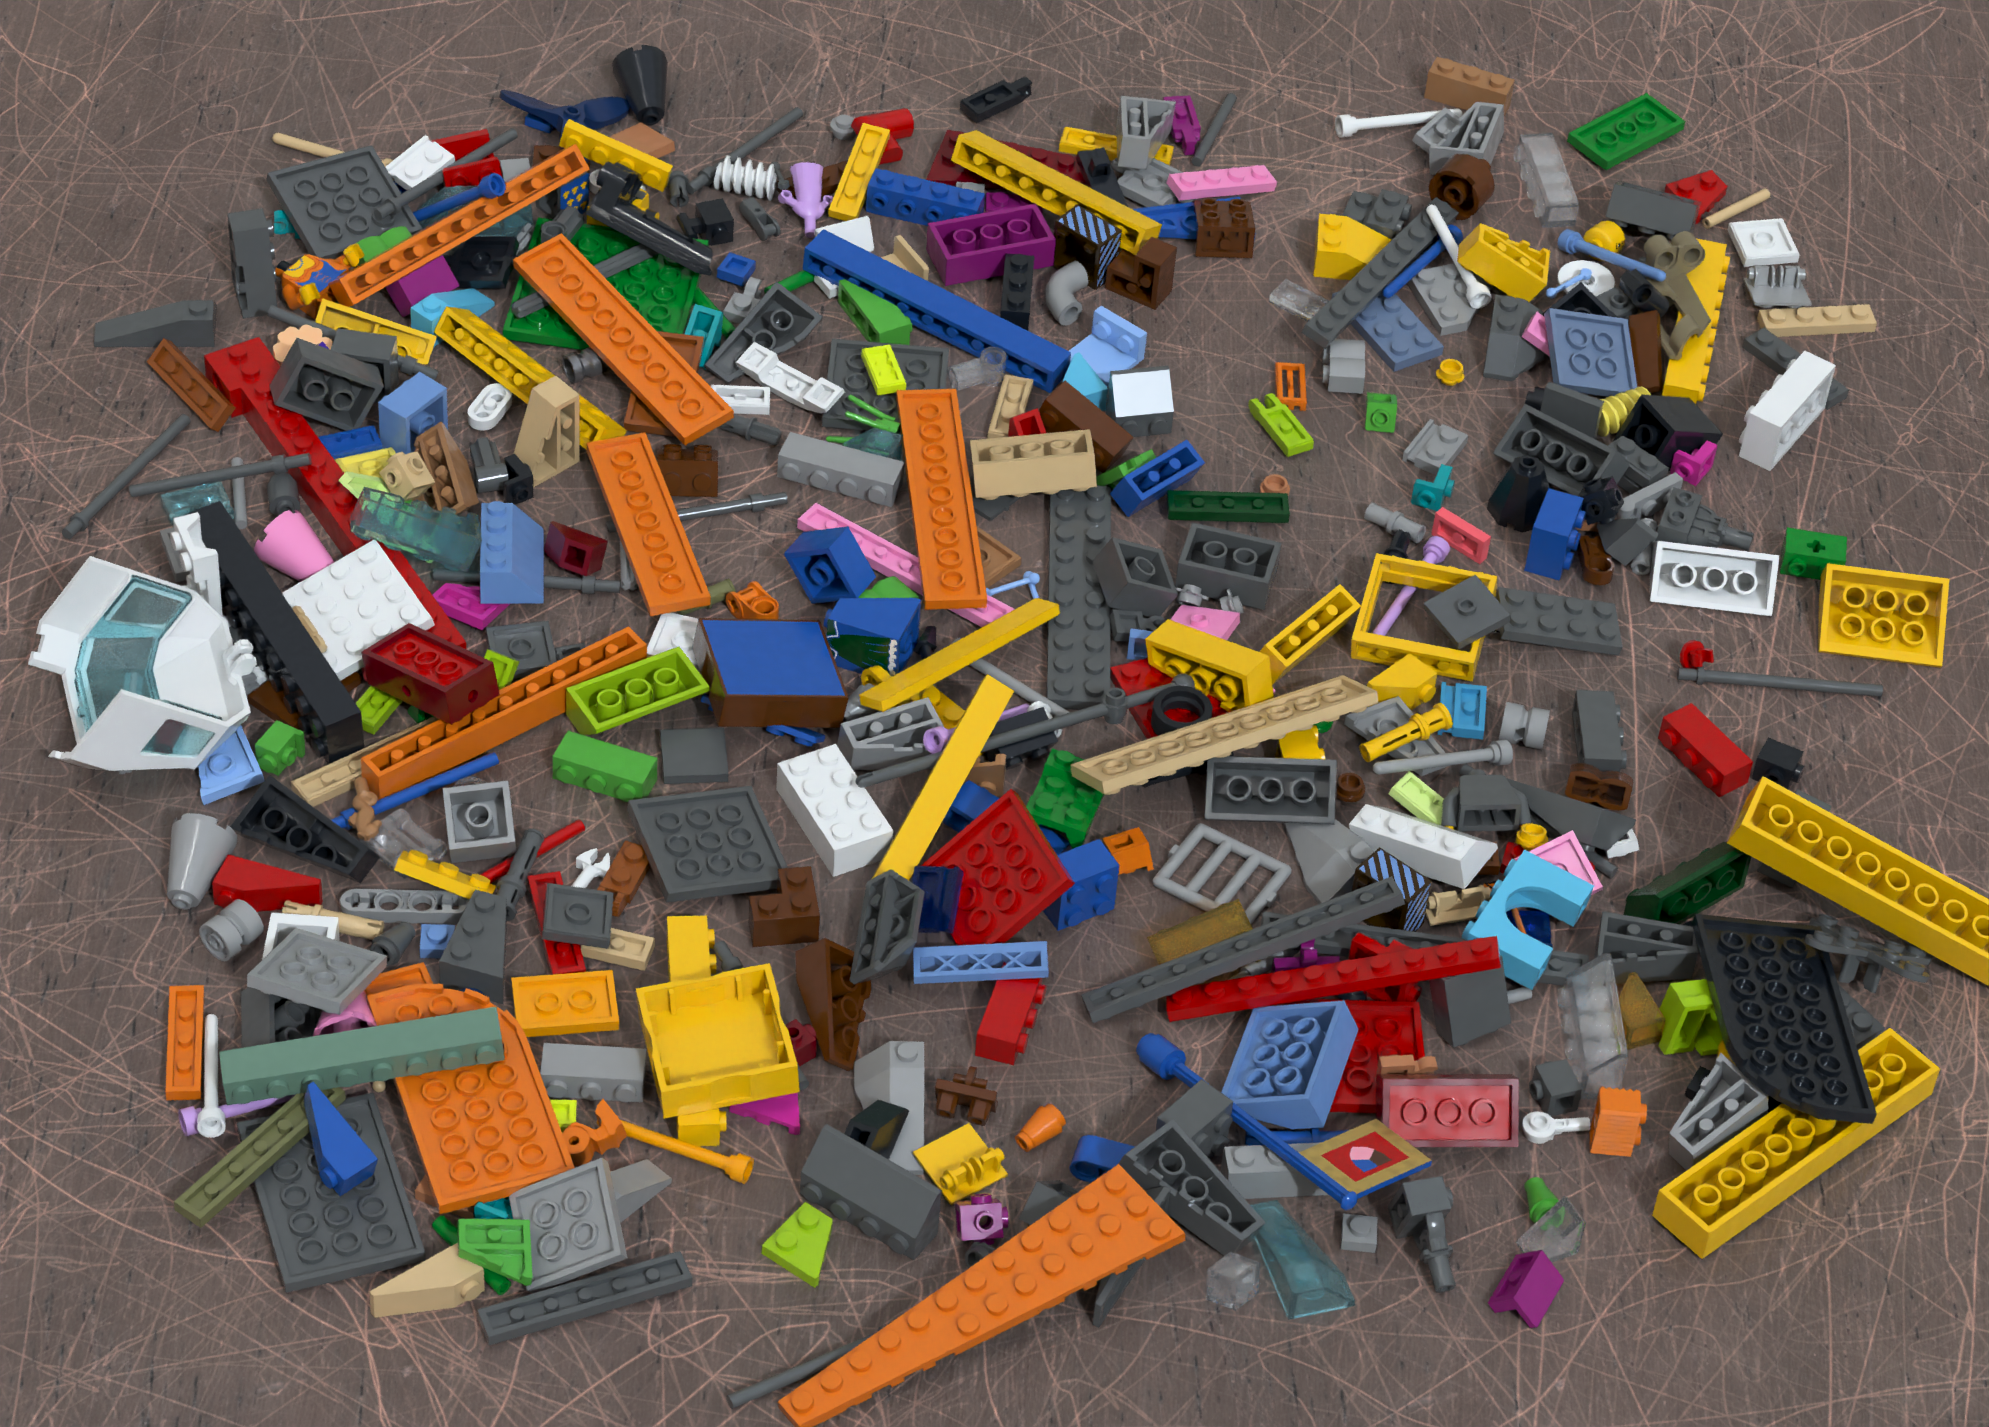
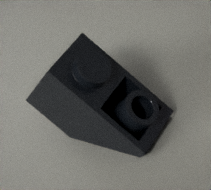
(878, 1126)

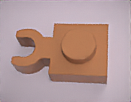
(1406, 1065)

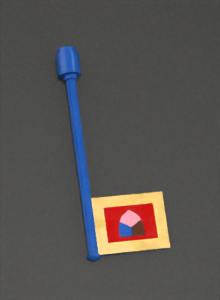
(1340, 1166)

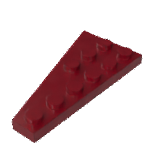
(949, 172)

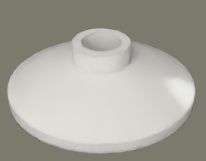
(1600, 280)

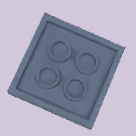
(1590, 352)

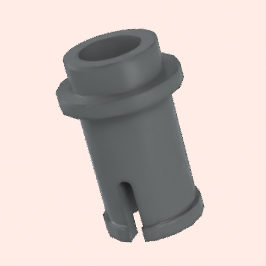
(677, 186)

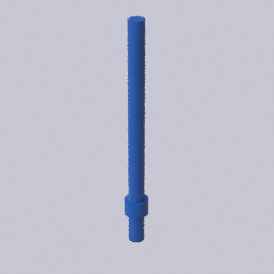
(423, 788)

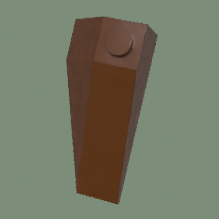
(832, 999)

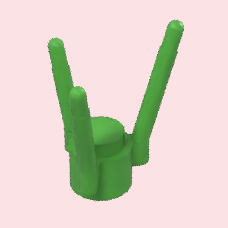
(884, 422)

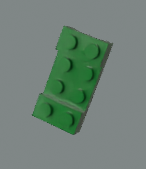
(1064, 800)

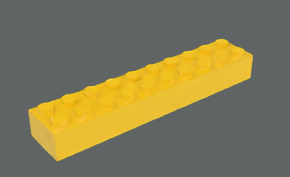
(1865, 876)
(1787, 1151)

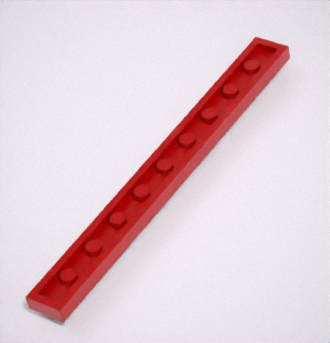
(1334, 978)

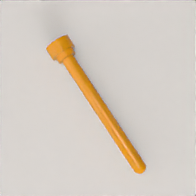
(738, 1166)

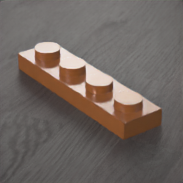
(191, 385)

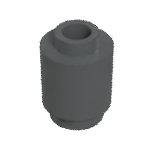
(283, 494)

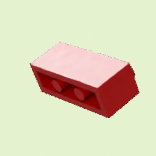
(1705, 750)
(1008, 1017)

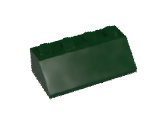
(1691, 886)

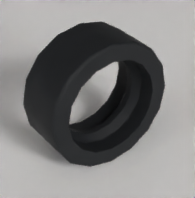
(1179, 697)

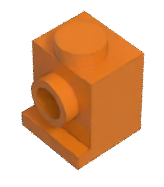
(1130, 850)

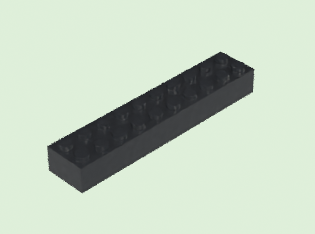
(281, 641)

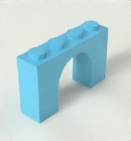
(1535, 885)

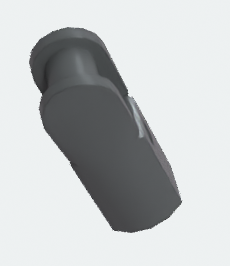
(759, 219)

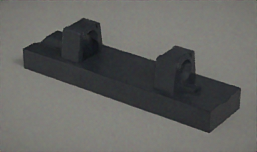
(1099, 174)

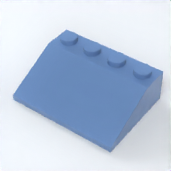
(1292, 1062)

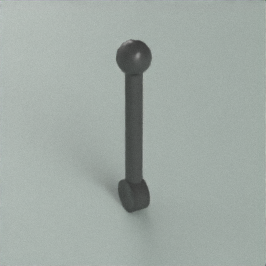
(782, 184)

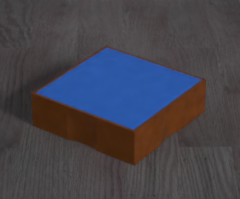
(770, 673)

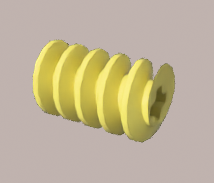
(1617, 409)

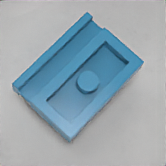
(1467, 709)

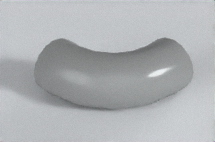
(1061, 290)

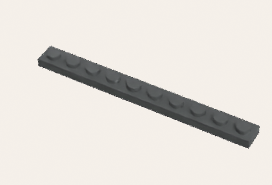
(1376, 275)
(1340, 941)
(1242, 949)

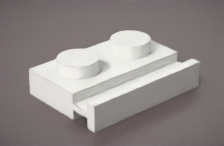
(419, 163)

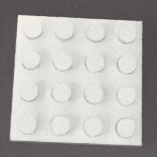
(357, 605)

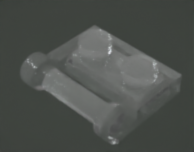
(391, 841)

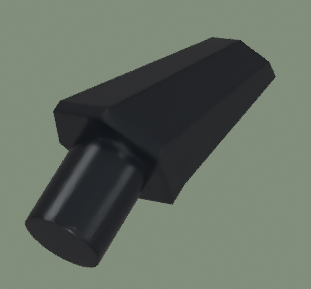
(926, 643)

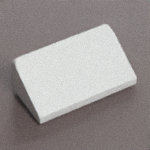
(854, 231)

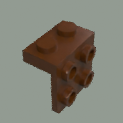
(689, 470)

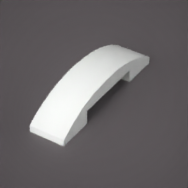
(788, 382)

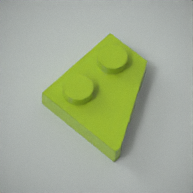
(801, 1243)

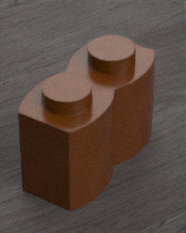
(1607, 788)

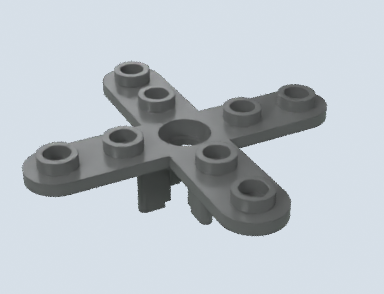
(1892, 955)

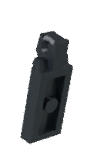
(995, 99)

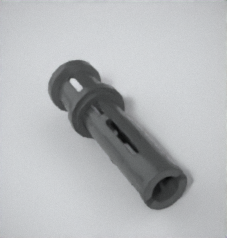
(513, 883)

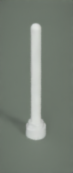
(1347, 125)
(1477, 293)
(211, 1119)

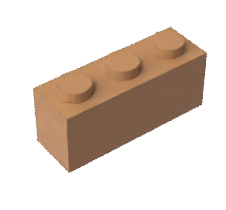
(1465, 85)

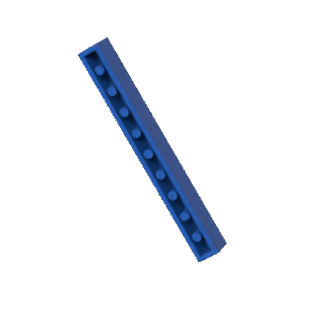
(938, 309)

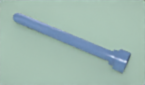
(1572, 242)

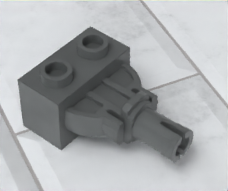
(1694, 524)
(1420, 1212)

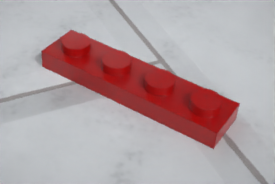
(561, 956)

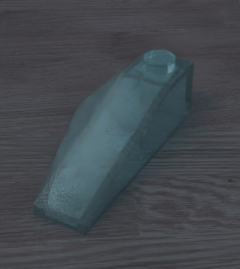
(1298, 1267)

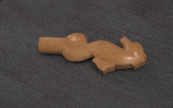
(364, 819)

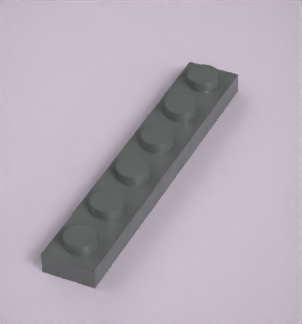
(584, 1298)

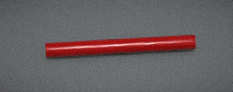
(549, 843)

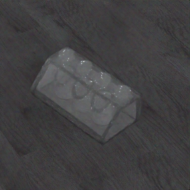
(1593, 1026)

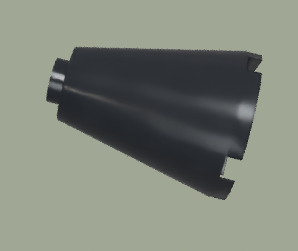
(643, 81)

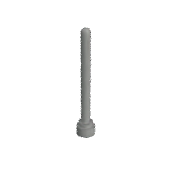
(1018, 687)
(1498, 753)

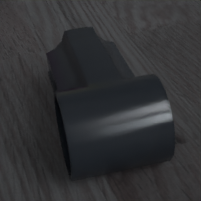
(1643, 293)

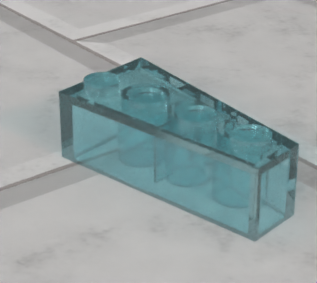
(417, 528)

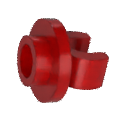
(1694, 654)

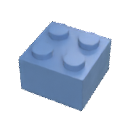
(411, 411)

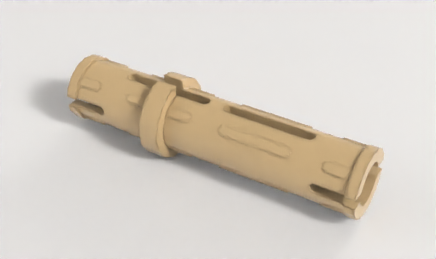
(348, 923)

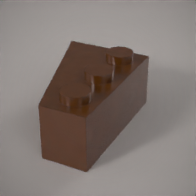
(1071, 411)

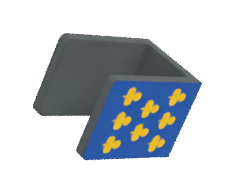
(573, 193)

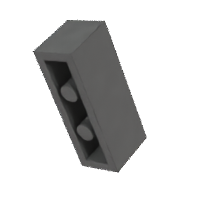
(1597, 730)

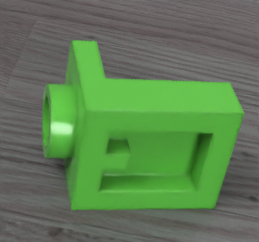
(1380, 412)

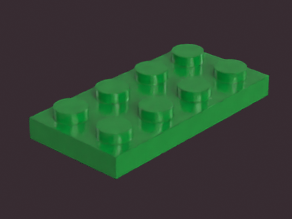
(1626, 131)

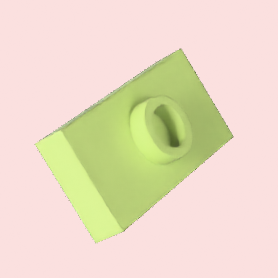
(1418, 798)

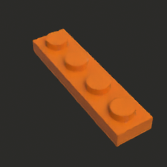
(185, 1042)

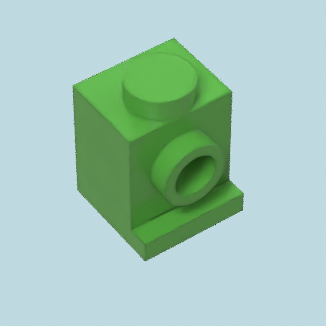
(279, 747)

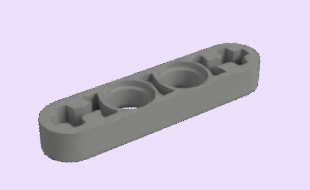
(406, 901)

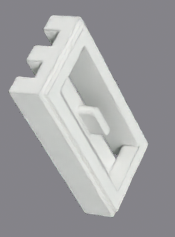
(745, 398)

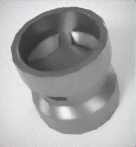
(581, 365)

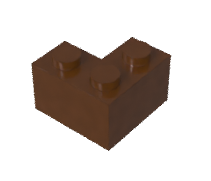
(1143, 276)
(790, 914)

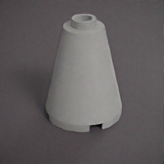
(195, 857)

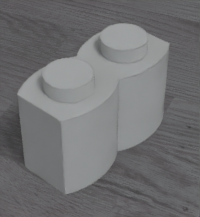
(1345, 366)

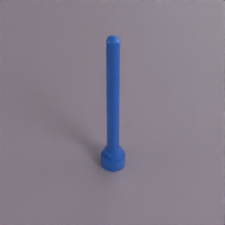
(489, 187)
(1419, 264)

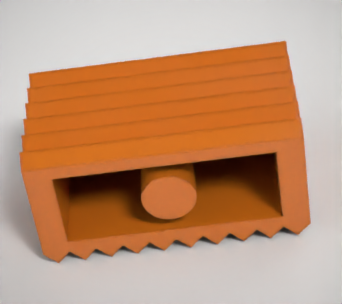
(1617, 1122)

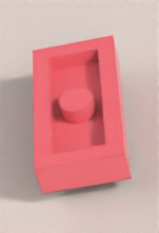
(1461, 535)

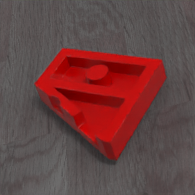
(1701, 187)

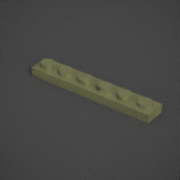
(249, 1160)

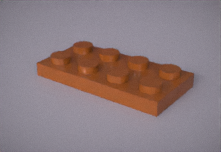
(638, 415)

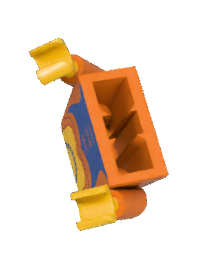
(308, 279)

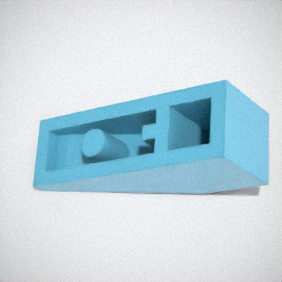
(428, 311)

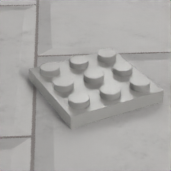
(316, 971)
(571, 1224)

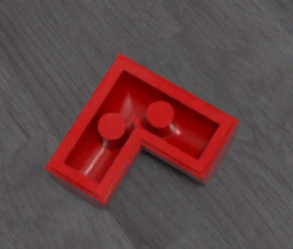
(900, 124)

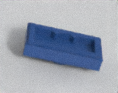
(352, 442)

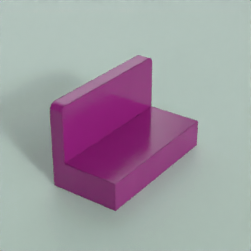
(1527, 1287)

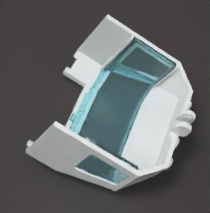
(142, 670)

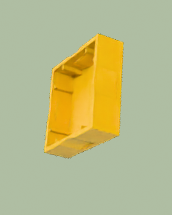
(717, 1041)

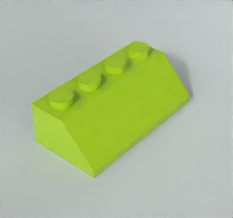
(633, 691)

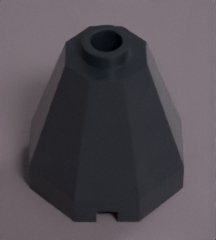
(1519, 494)

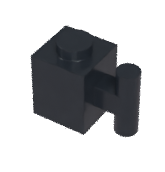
(711, 221)

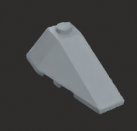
(897, 1077)

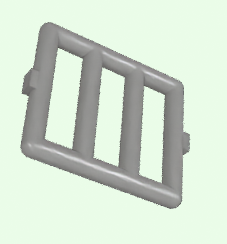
(1226, 845)

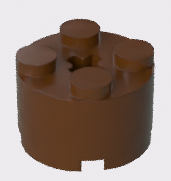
(1463, 184)

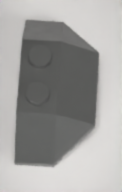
(1506, 350)
(886, 926)

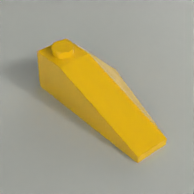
(409, 340)

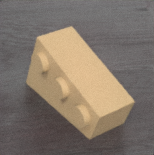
(550, 430)

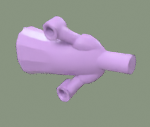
(808, 191)

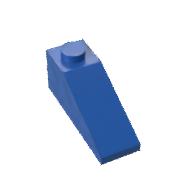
(339, 1151)

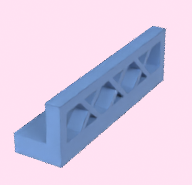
(980, 962)

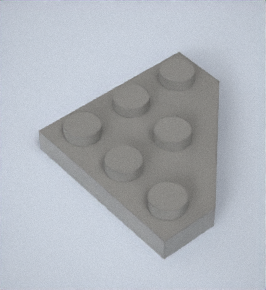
(1444, 298)

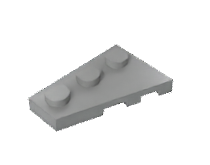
(1385, 717)

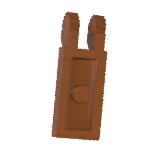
(625, 875)

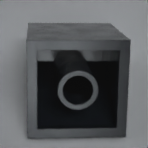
(1667, 425)

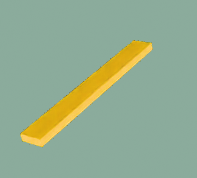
(959, 654)
(946, 778)

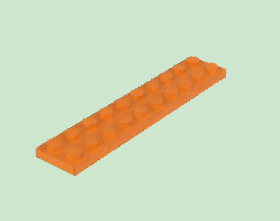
(623, 339)
(941, 499)

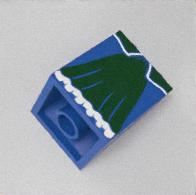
(873, 632)

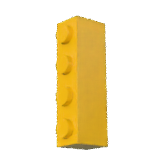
(1309, 631)

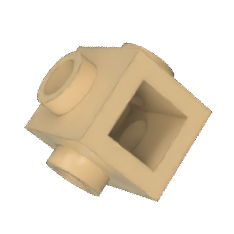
(407, 475)

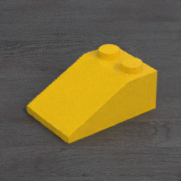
(1344, 247)

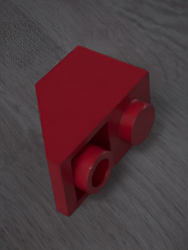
(575, 549)

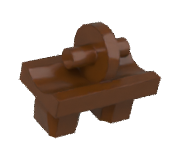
(966, 1091)

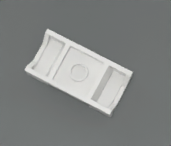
(197, 559)

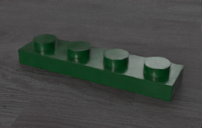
(1228, 506)

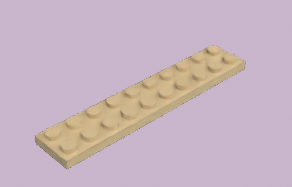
(1224, 734)

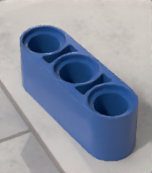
(1096, 1157)

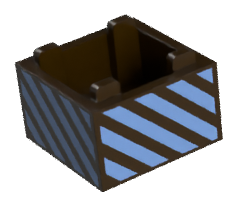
(1089, 241)
(1410, 882)

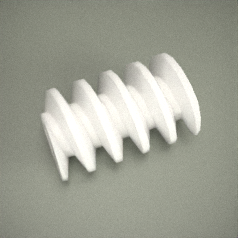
(745, 178)

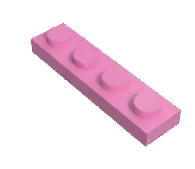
(1221, 182)

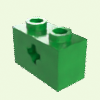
(1808, 552)

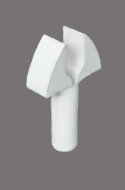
(590, 871)

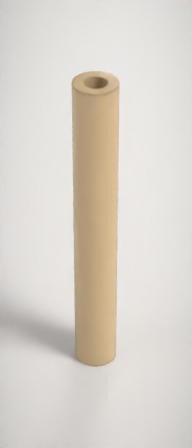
(1736, 208)

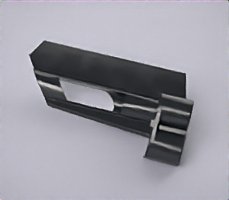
(613, 209)

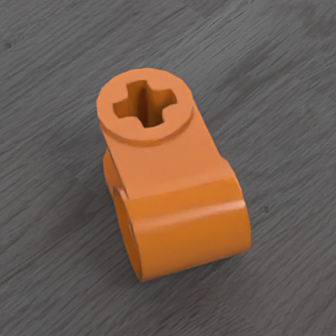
(752, 603)

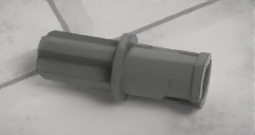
(752, 429)

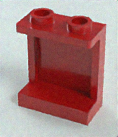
(469, 173)

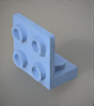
(1112, 344)

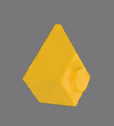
(1407, 679)

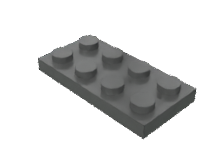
(1560, 621)

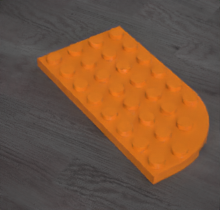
(482, 1124)

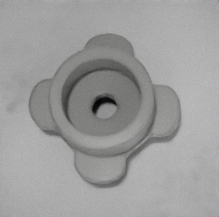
(1190, 595)
(1231, 603)

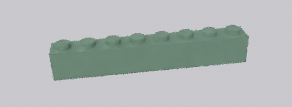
(361, 1055)

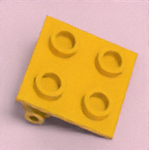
(961, 1163)

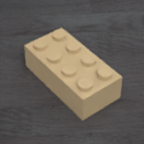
(1033, 464)

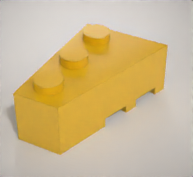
(1505, 263)

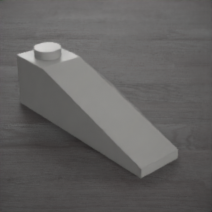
(1327, 857)

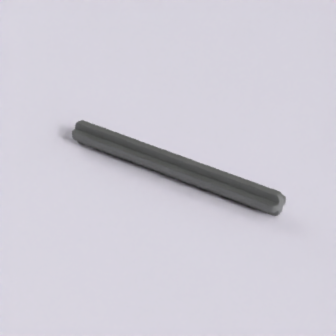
(606, 267)

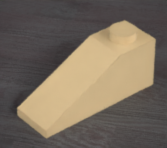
(432, 1285)

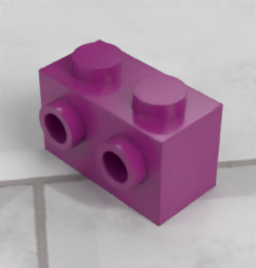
(420, 283)

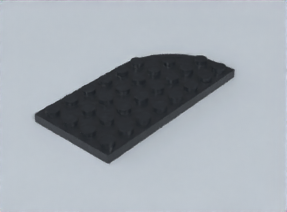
(1784, 1015)

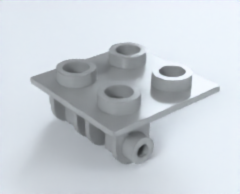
(1779, 291)

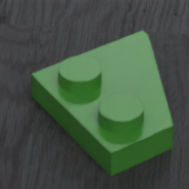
(1115, 475)

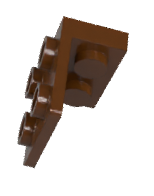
(1224, 228)

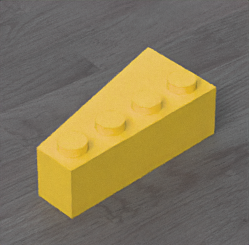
(1217, 666)

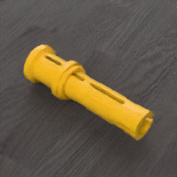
(1417, 728)

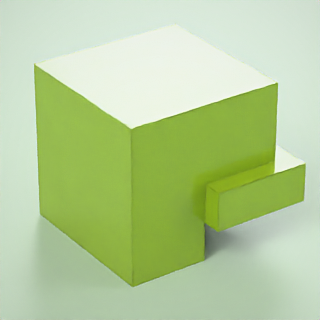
(1689, 1019)

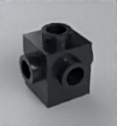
(1601, 500)

